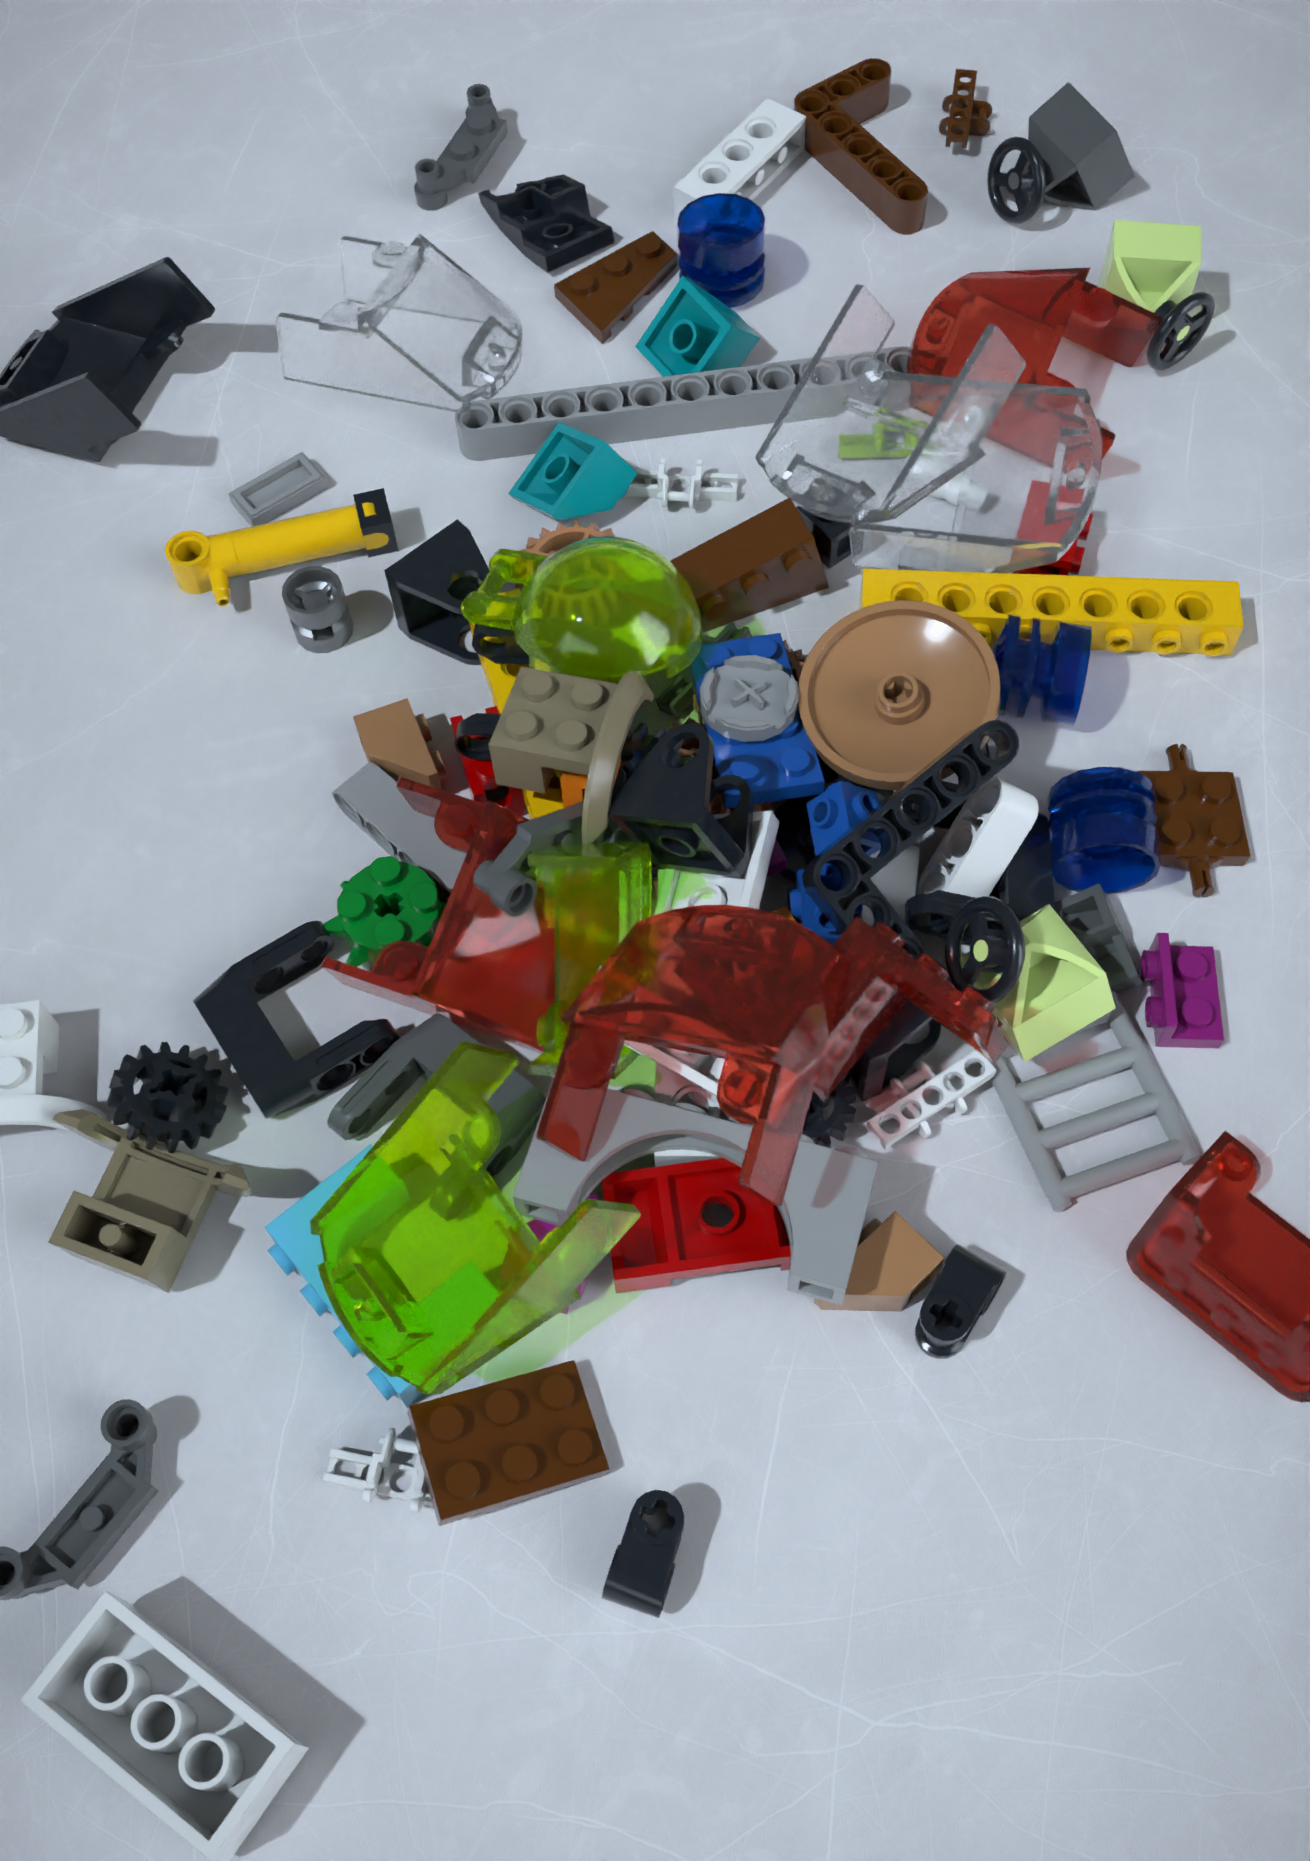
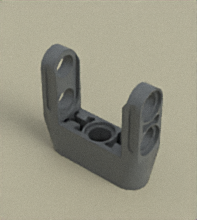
(421, 1054)

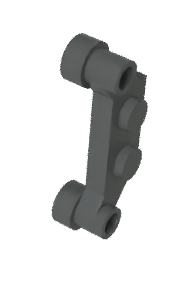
(465, 153)
(510, 878)
(94, 1515)

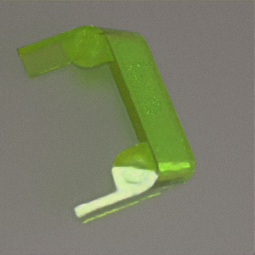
(597, 902)

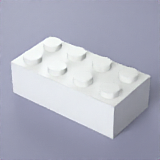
(165, 1727)

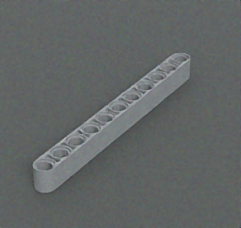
(639, 407)

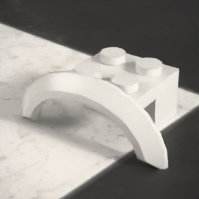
(27, 1052)

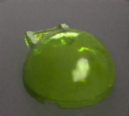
(593, 609)

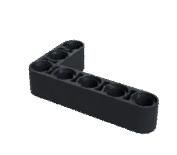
(897, 834)

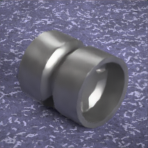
(317, 609)

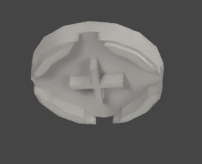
(749, 698)

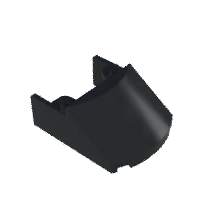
(94, 364)

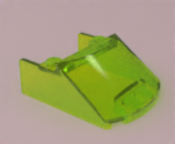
(429, 1249)

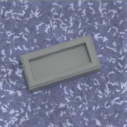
(278, 490)

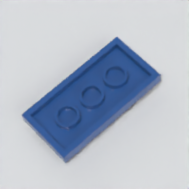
(775, 767)

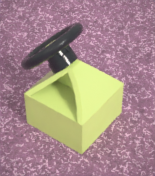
(1158, 271)
(1030, 973)

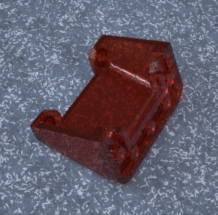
(1232, 1266)

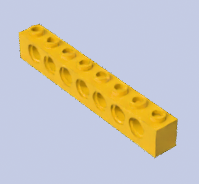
(1122, 611)

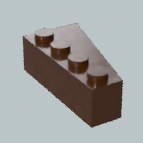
(753, 566)

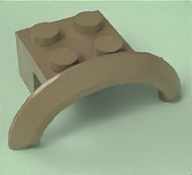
(567, 727)
(143, 1205)

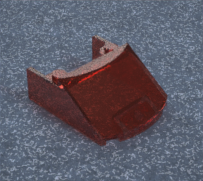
(1034, 315)
(481, 963)
(716, 987)

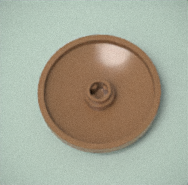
(896, 690)

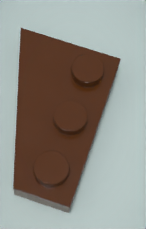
(612, 285)

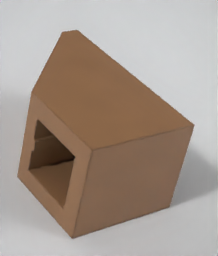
(397, 743)
(888, 1267)

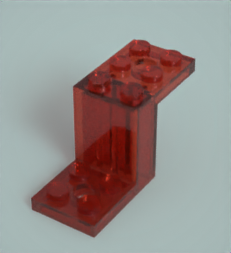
(878, 984)

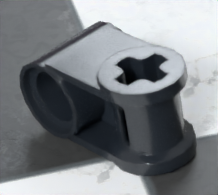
(959, 1296)
(643, 1562)

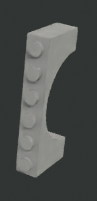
(820, 1206)

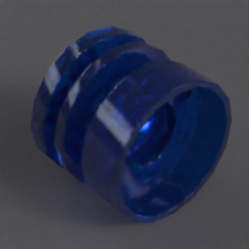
(723, 246)
(1043, 669)
(1103, 830)

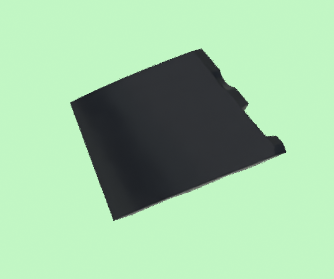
(548, 221)

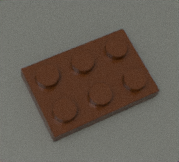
(507, 1442)

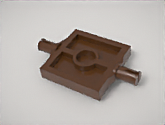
(1197, 820)

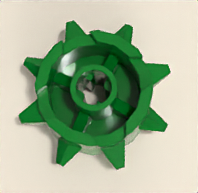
(385, 906)

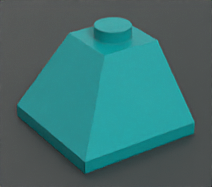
(695, 333)
(573, 476)

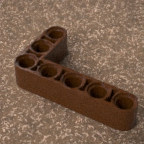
(855, 156)

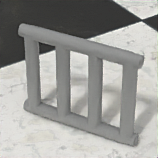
(1155, 1100)

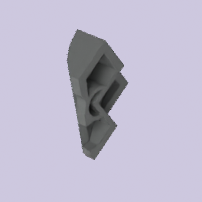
(1098, 929)

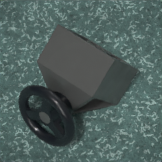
(1067, 160)

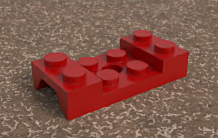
(671, 1234)

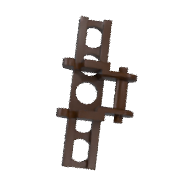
(973, 111)

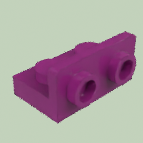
(1183, 995)

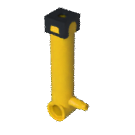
(207, 562)

